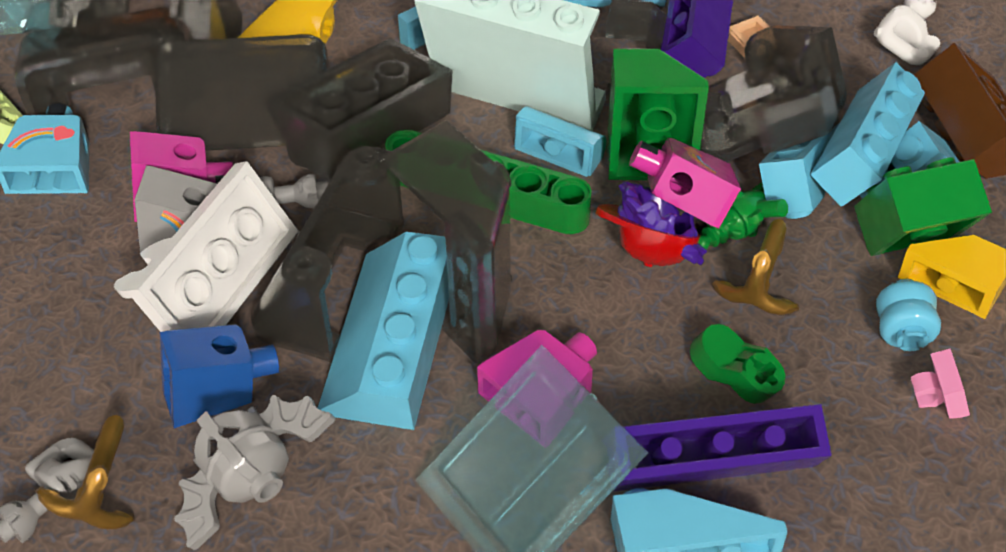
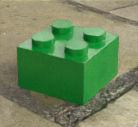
(922, 205)

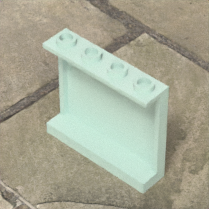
(517, 53)

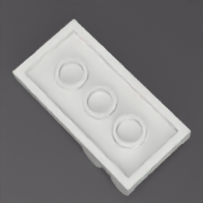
(213, 257)

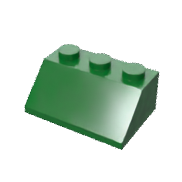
(650, 102)

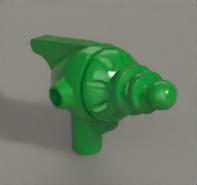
(744, 217)

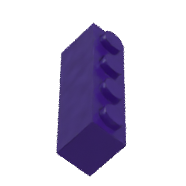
(698, 34)
(728, 446)

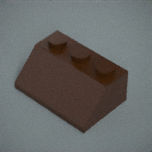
(968, 108)

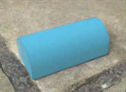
(558, 141)

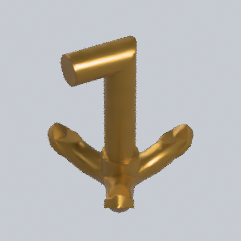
(757, 283)
(90, 496)

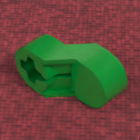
(745, 367)

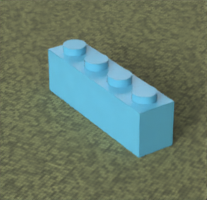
(868, 134)

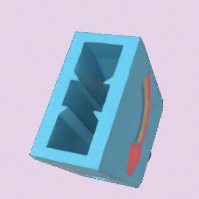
(46, 154)

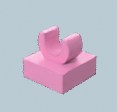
(942, 386)

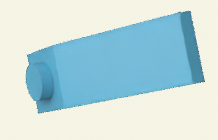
(788, 176)
(684, 523)

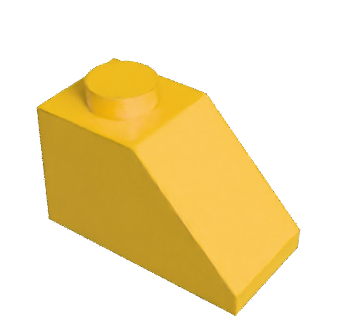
(959, 270)

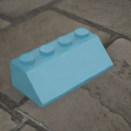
(390, 333)

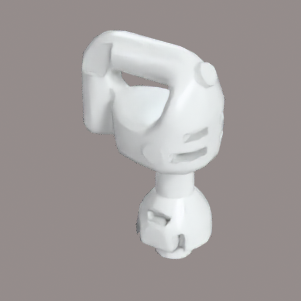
(905, 31)

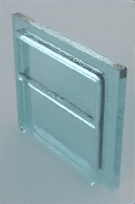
(531, 462)

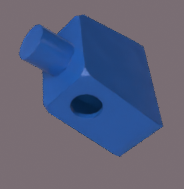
(210, 370)

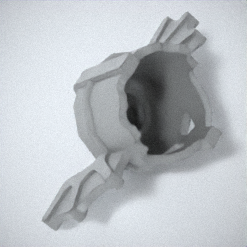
(245, 464)

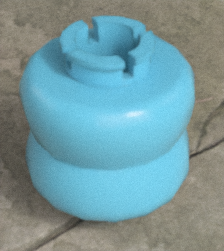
(908, 314)

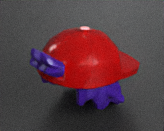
(653, 228)

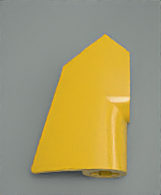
(294, 18)

